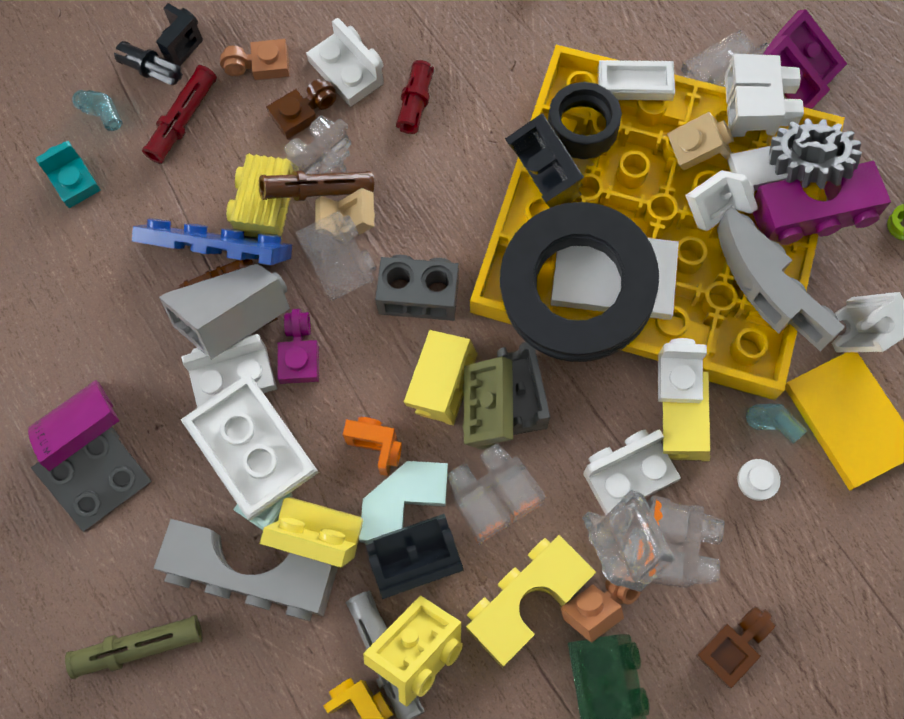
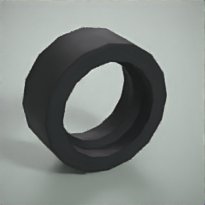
(590, 96)

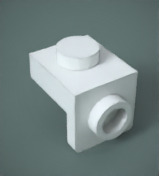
(718, 194)

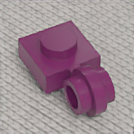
(298, 359)

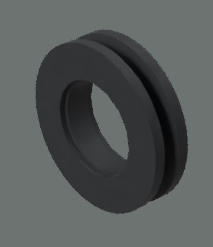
(579, 226)

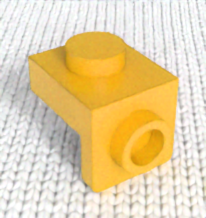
(367, 704)

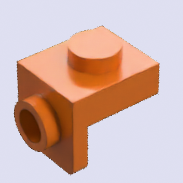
(370, 434)

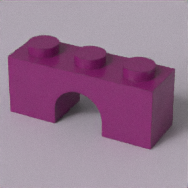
(789, 213)

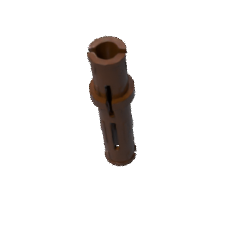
(309, 185)

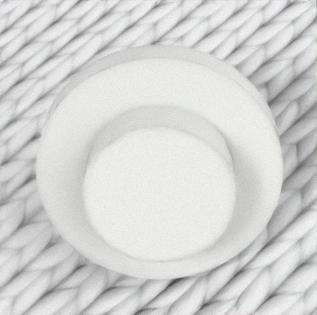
(758, 479)

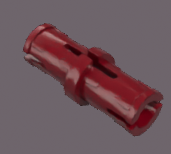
(415, 97)

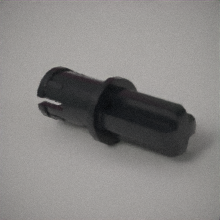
(148, 63)

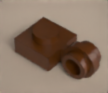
(295, 113)
(729, 653)

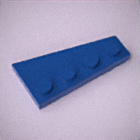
(265, 248)

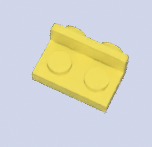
(314, 532)
(416, 649)

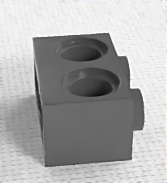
(416, 297)

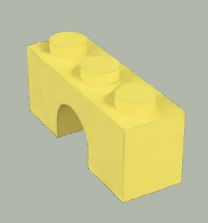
(553, 570)

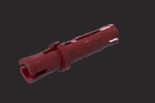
(158, 146)

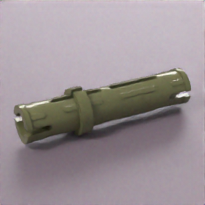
(85, 660)

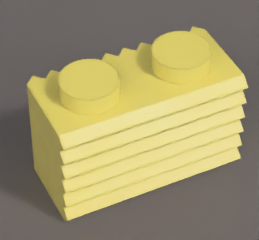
(248, 210)

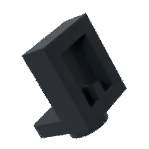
(181, 37)

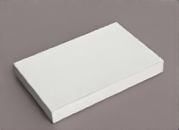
(591, 280)
(249, 446)

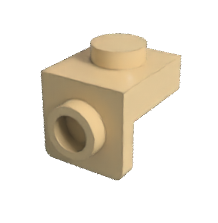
(700, 140)
(356, 205)

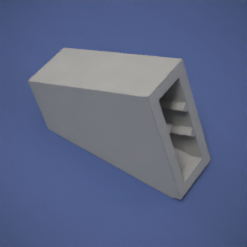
(226, 307)

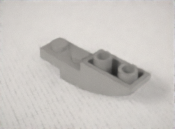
(759, 272)

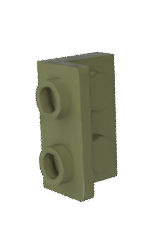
(488, 402)

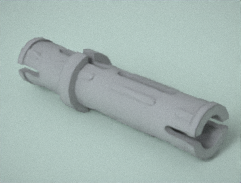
(371, 628)

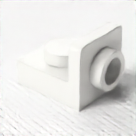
(681, 371)

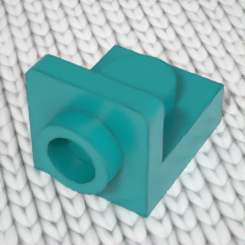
(68, 174)

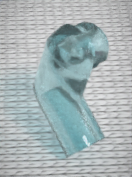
(99, 105)
(775, 418)

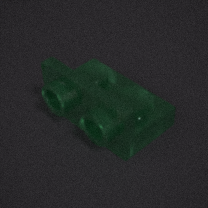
(608, 678)

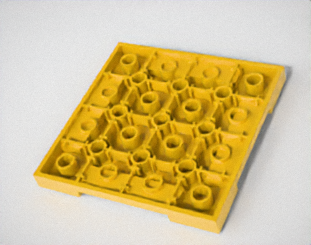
(649, 187)

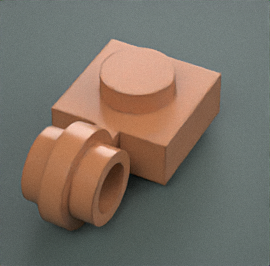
(267, 60)
(597, 612)

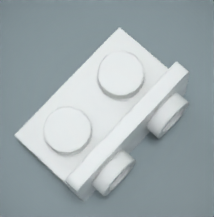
(347, 63)
(215, 375)
(634, 467)

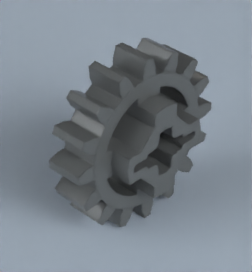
(814, 153)

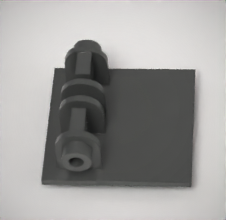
(94, 479)

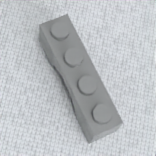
(197, 556)

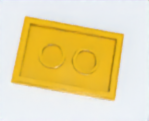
(850, 418)

